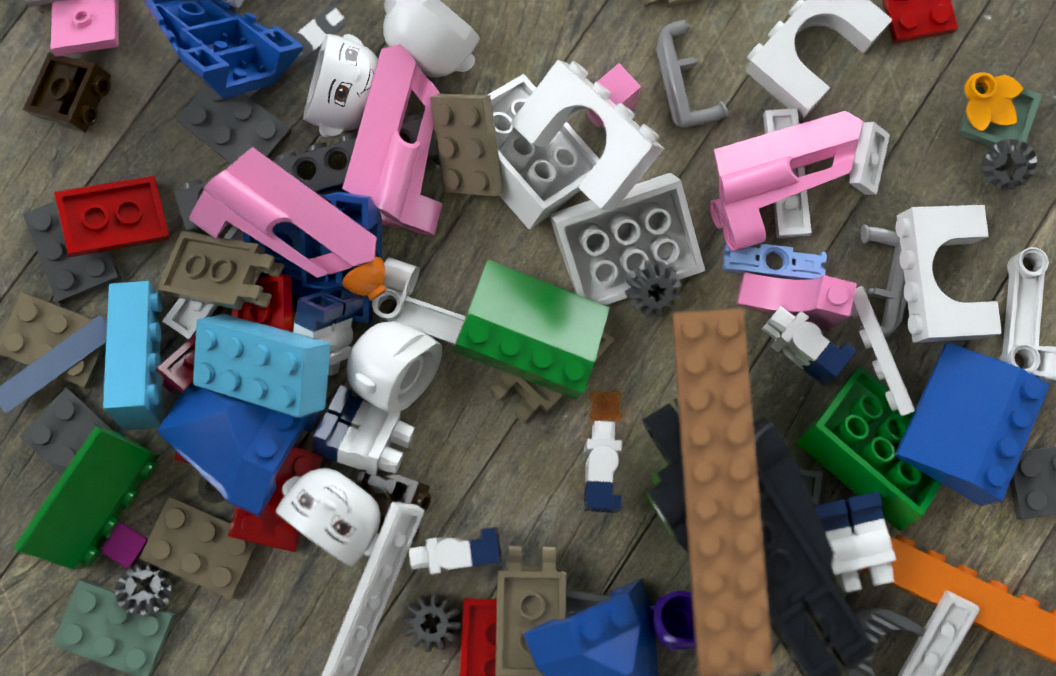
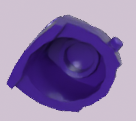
(674, 620)

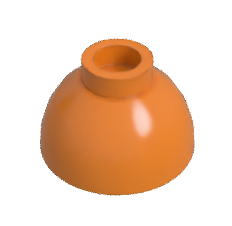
(367, 279)

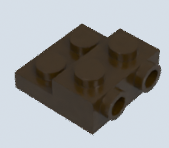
(68, 92)
(392, 487)

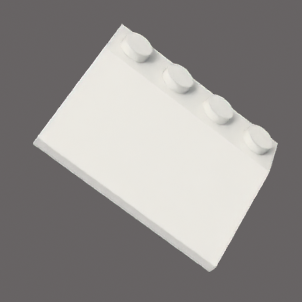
(533, 176)
(606, 244)

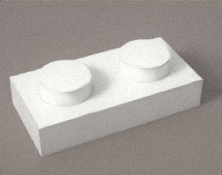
(869, 158)

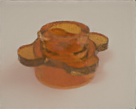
(612, 399)

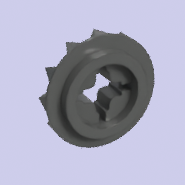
(997, 156)
(144, 602)

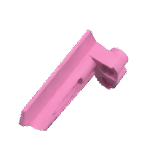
(381, 159)
(761, 172)
(260, 194)

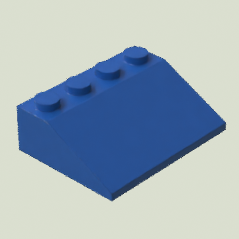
(972, 423)

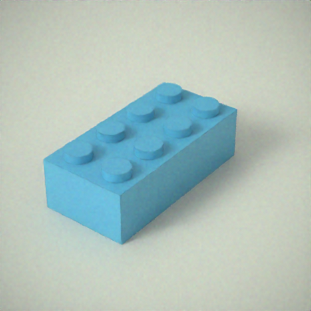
(261, 364)

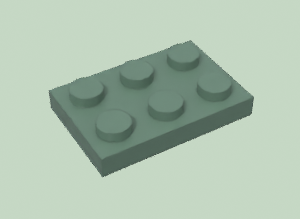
(108, 634)

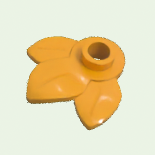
(994, 104)

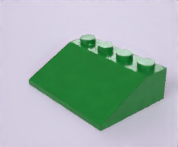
(532, 330)
(858, 442)
(88, 500)

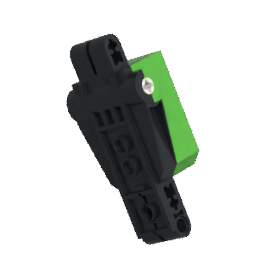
(794, 549)

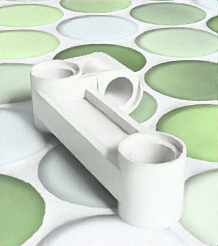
(1024, 316)
(427, 318)

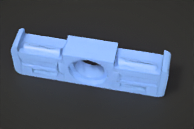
(795, 264)

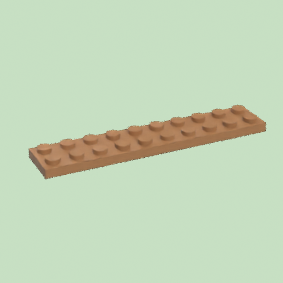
(721, 493)

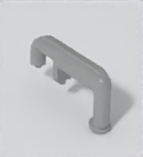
(674, 83)
(894, 293)

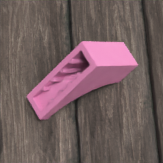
(822, 299)

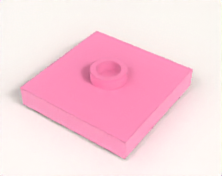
(84, 26)

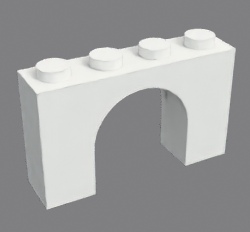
(777, 64)
(628, 146)
(932, 313)

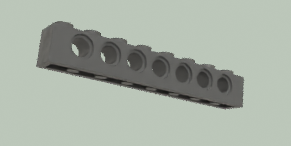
(318, 155)

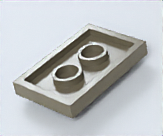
(467, 144)
(41, 326)
(198, 548)

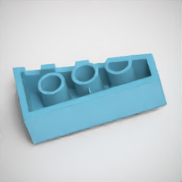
(133, 356)

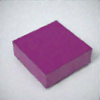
(125, 545)

